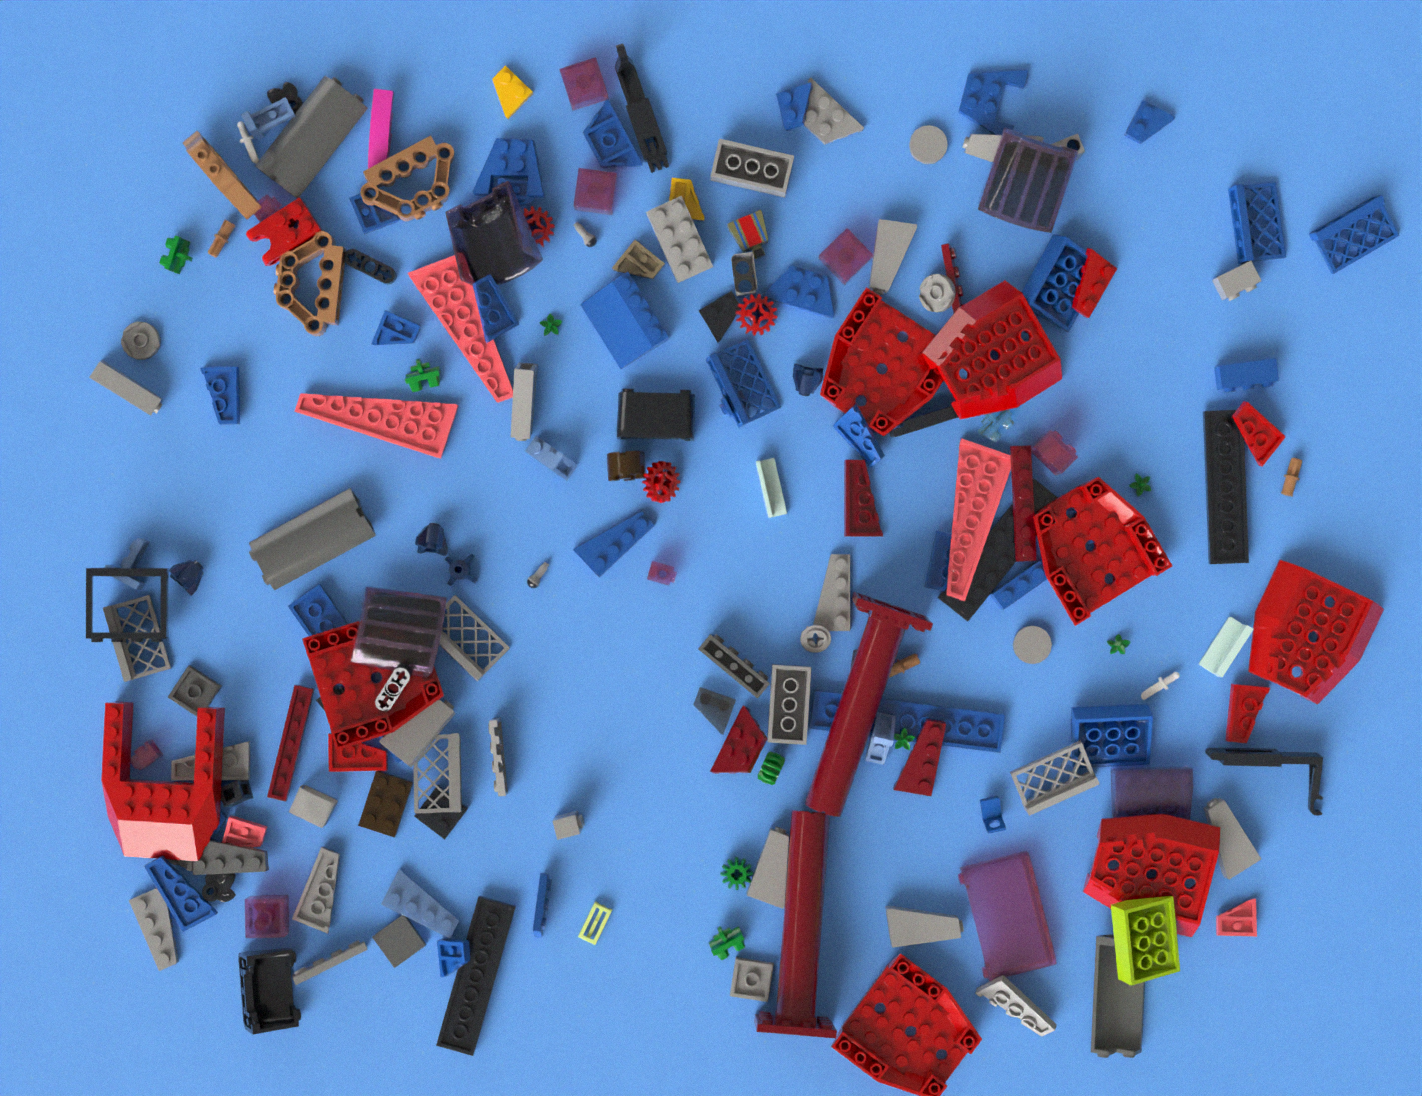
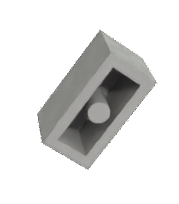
(1239, 279)
(568, 824)

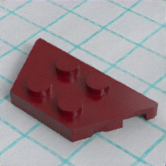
(741, 746)

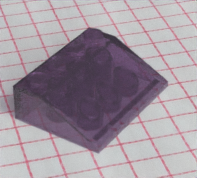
(1152, 791)

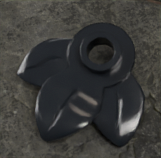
(288, 91)
(221, 884)

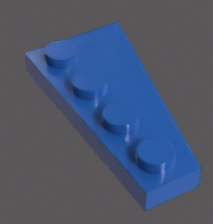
(612, 544)
(180, 896)

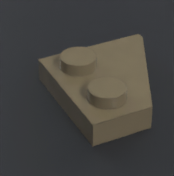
(639, 262)

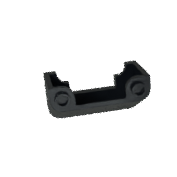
(656, 415)
(267, 990)

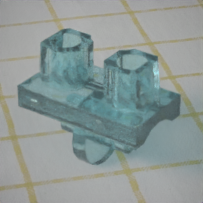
(993, 421)

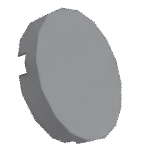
(928, 144)
(937, 293)
(140, 340)
(1032, 644)

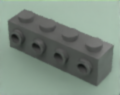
(737, 668)

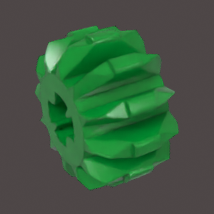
(771, 768)
(731, 869)

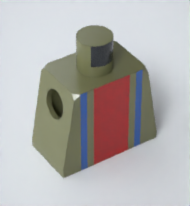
(750, 233)

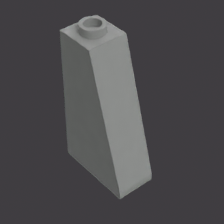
(985, 145)
(889, 250)
(126, 388)
(523, 400)
(417, 734)
(1235, 848)
(770, 873)
(919, 926)

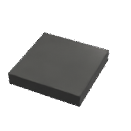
(194, 690)
(399, 940)

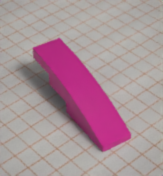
(380, 126)

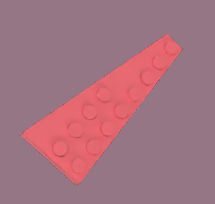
(458, 312)
(403, 423)
(978, 491)

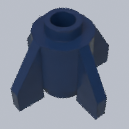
(806, 379)
(432, 540)
(465, 569)
(187, 575)

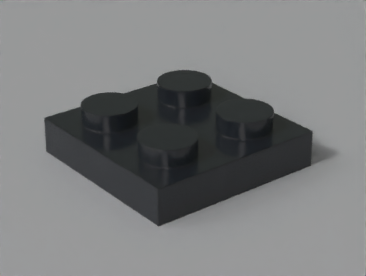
(442, 822)

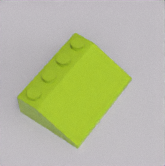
(1145, 939)

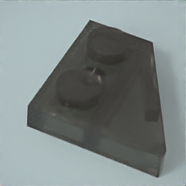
(714, 707)

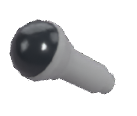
(589, 239)
(534, 580)

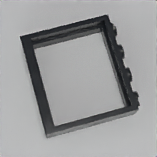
(134, 636)

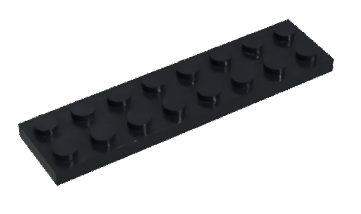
(1225, 489)
(995, 558)
(476, 977)

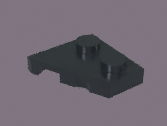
(720, 314)

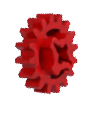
(537, 215)
(748, 314)
(661, 481)

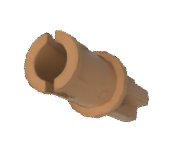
(221, 238)
(1291, 477)
(904, 664)

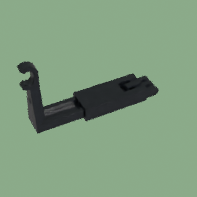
(640, 111)
(924, 421)
(1274, 758)

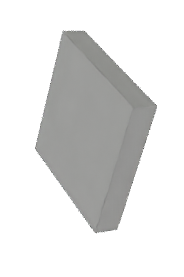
(751, 979)

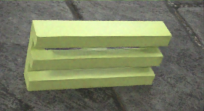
(602, 908)

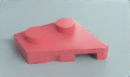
(244, 832)
(1238, 920)

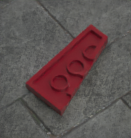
(859, 505)
(922, 763)

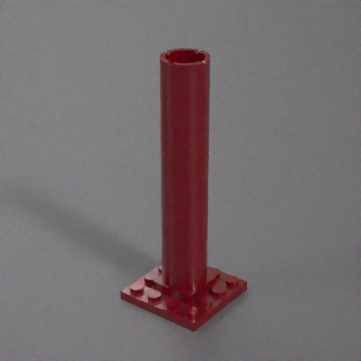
(860, 701)
(801, 932)

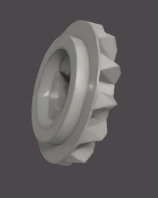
(808, 642)

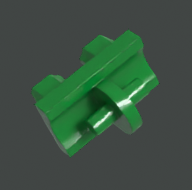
(177, 256)
(414, 379)
(725, 940)

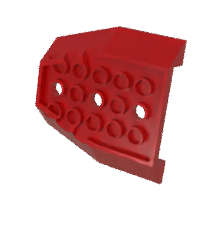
(996, 324)
(871, 339)
(1121, 547)
(1294, 608)
(354, 713)
(1158, 842)
(879, 1040)

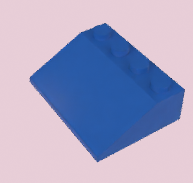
(1055, 282)
(624, 320)
(1113, 734)

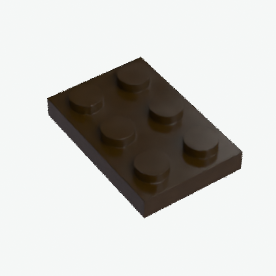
(385, 803)

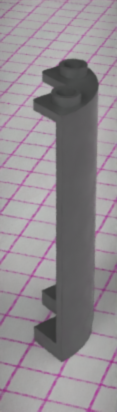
(311, 136)
(311, 539)
(1116, 1006)

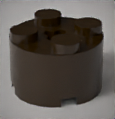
(626, 465)

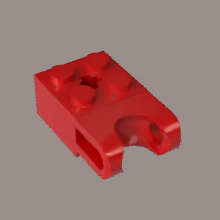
(281, 231)

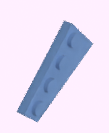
(414, 903)

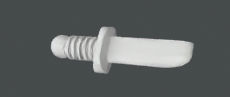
(248, 142)
(1160, 685)

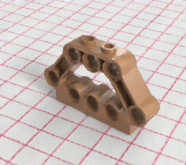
(391, 165)
(221, 175)
(303, 255)

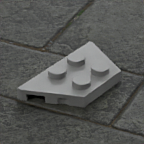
(827, 117)

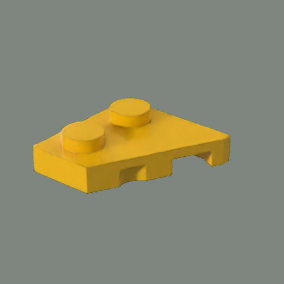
(511, 91)
(685, 188)

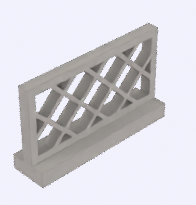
(121, 648)
(458, 654)
(454, 778)
(1063, 790)

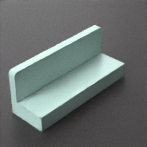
(771, 488)
(1225, 647)

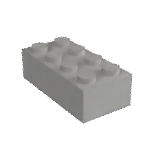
(752, 168)
(679, 239)
(789, 704)

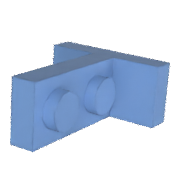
(268, 117)
(551, 458)
(137, 550)
(881, 738)

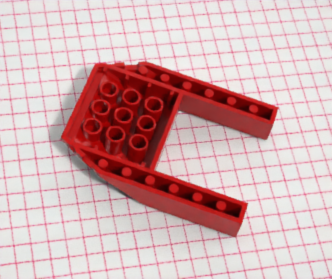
(162, 815)

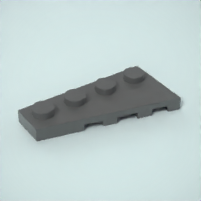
(229, 858)

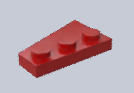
(1095, 279)
(1258, 432)
(1243, 709)
(356, 758)

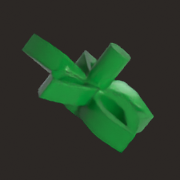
(551, 325)
(1140, 484)
(1118, 645)
(903, 739)

